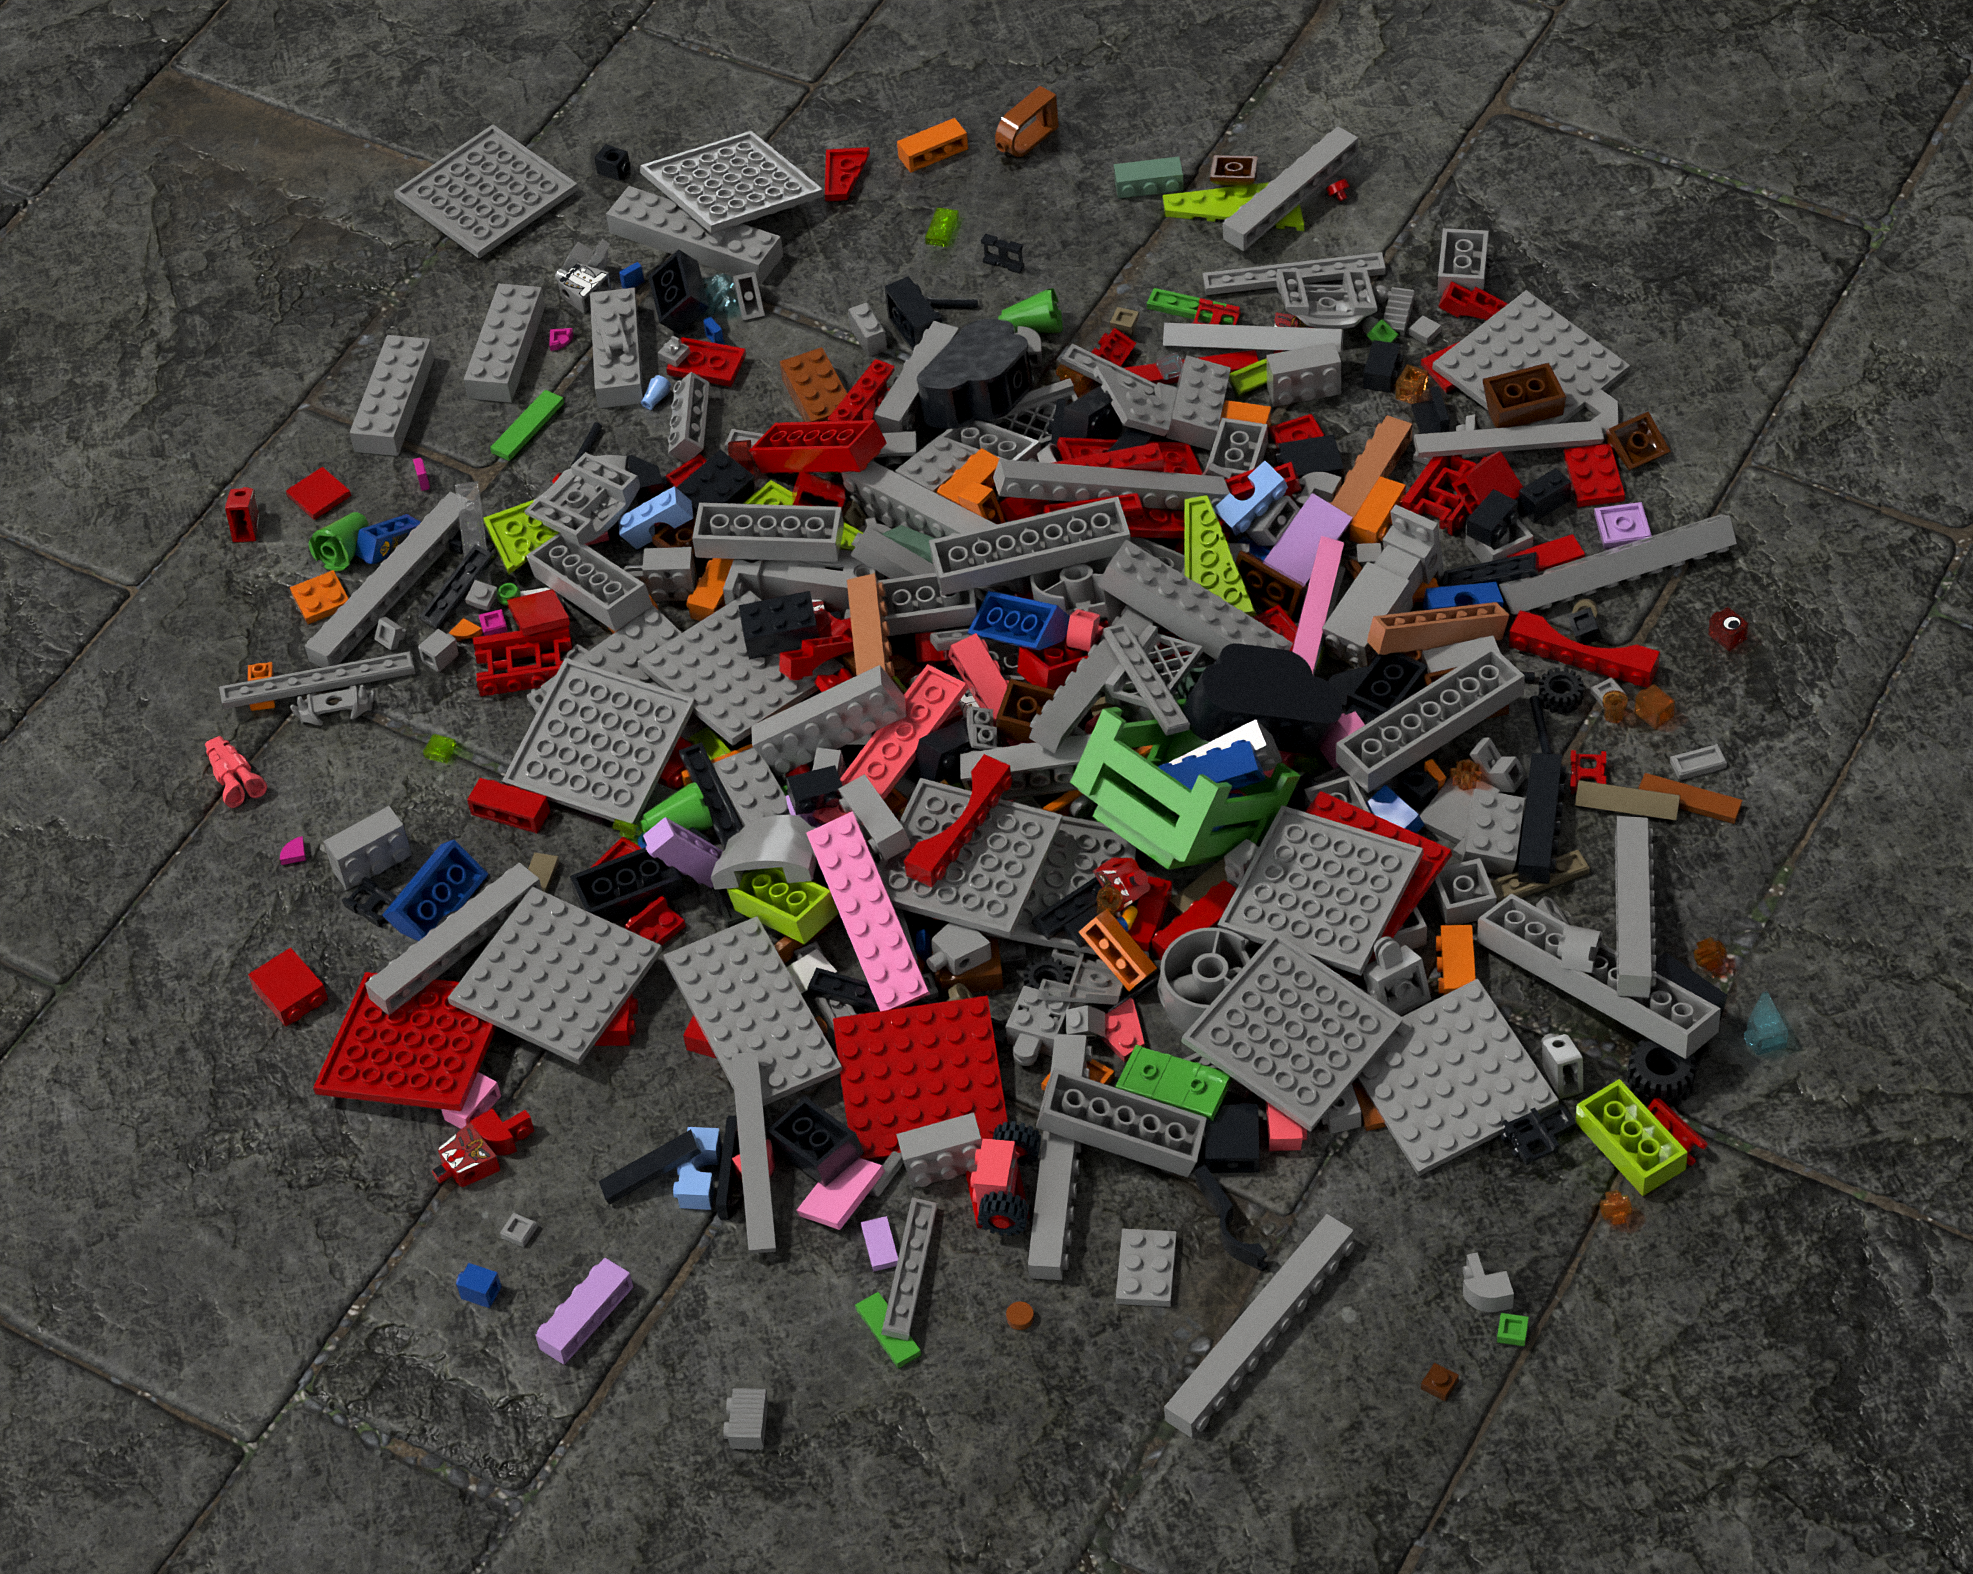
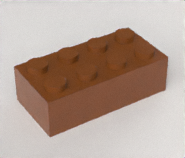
(812, 384)

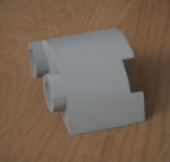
(1579, 948)

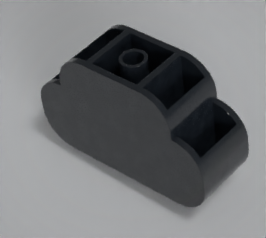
(976, 376)
(1264, 687)

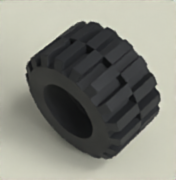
(1648, 1085)

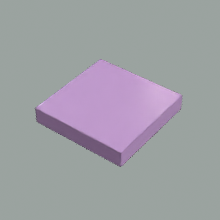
(1621, 524)

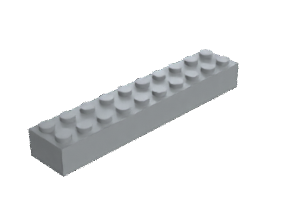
(906, 503)
(1531, 940)

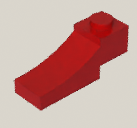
(1476, 304)
(1242, 489)
(814, 652)
(1150, 912)

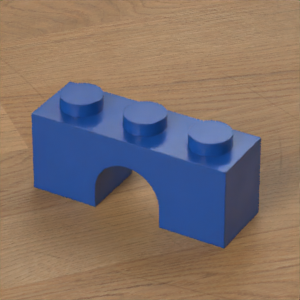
(1461, 595)

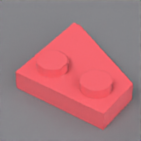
(1123, 1030)

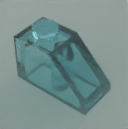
(1765, 1027)

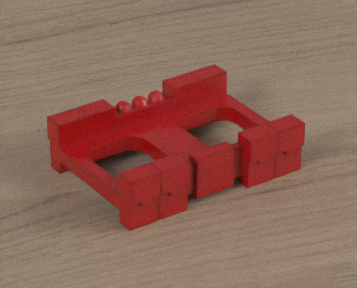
(1218, 311)
(1578, 773)

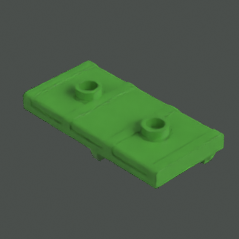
(1175, 1081)

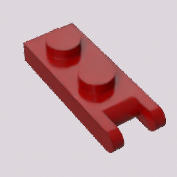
(1677, 1127)

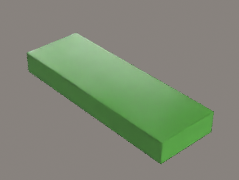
(873, 1313)

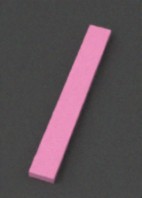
(1317, 599)

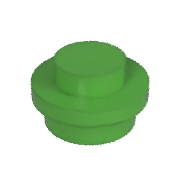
(506, 592)

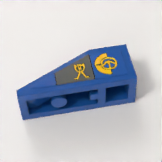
(380, 540)

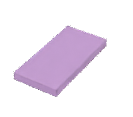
(1299, 543)

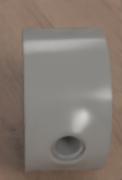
(1077, 588)
(1209, 954)

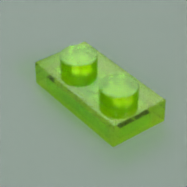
(941, 227)

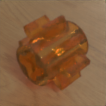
(1466, 774)
(1710, 953)
(1615, 1207)

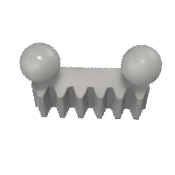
(1397, 310)

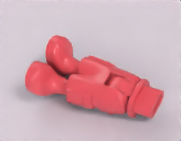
(230, 765)

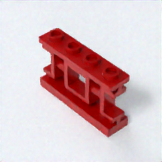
(865, 394)
(1430, 482)
(515, 646)

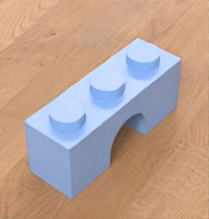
(668, 507)
(1239, 514)
(694, 1187)

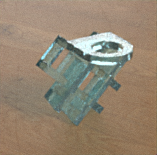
(722, 284)

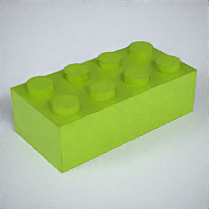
(789, 908)
(1631, 1137)

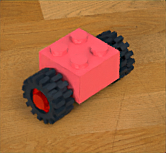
(997, 1177)

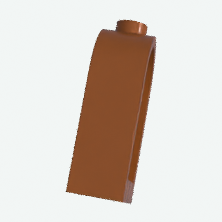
(1039, 103)

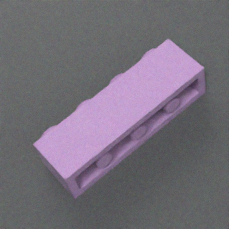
(682, 850)
(584, 1311)

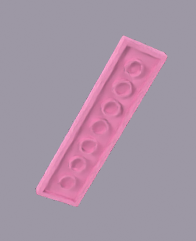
(868, 913)

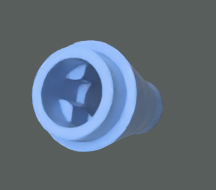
(655, 392)

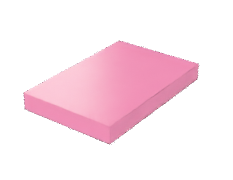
(841, 1197)

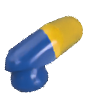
(1128, 917)

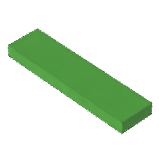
(1182, 306)
(527, 425)

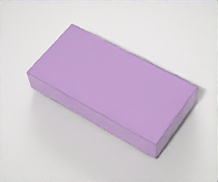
(879, 1243)

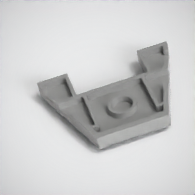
(1137, 409)
(1089, 984)

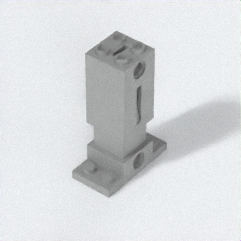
(782, 577)
(1386, 587)

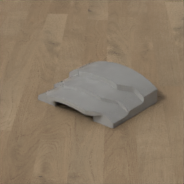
(1327, 304)
(586, 499)
(767, 844)

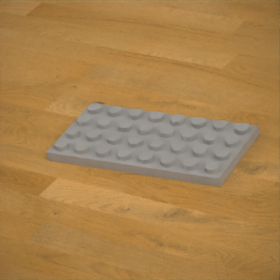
(752, 1005)

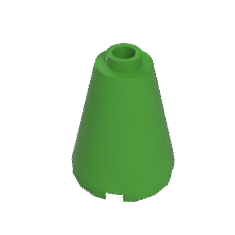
(1036, 312)
(337, 541)
(683, 808)

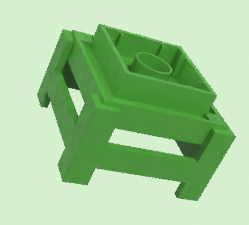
(1135, 792)

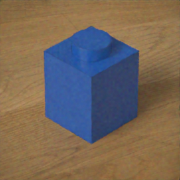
(478, 1285)

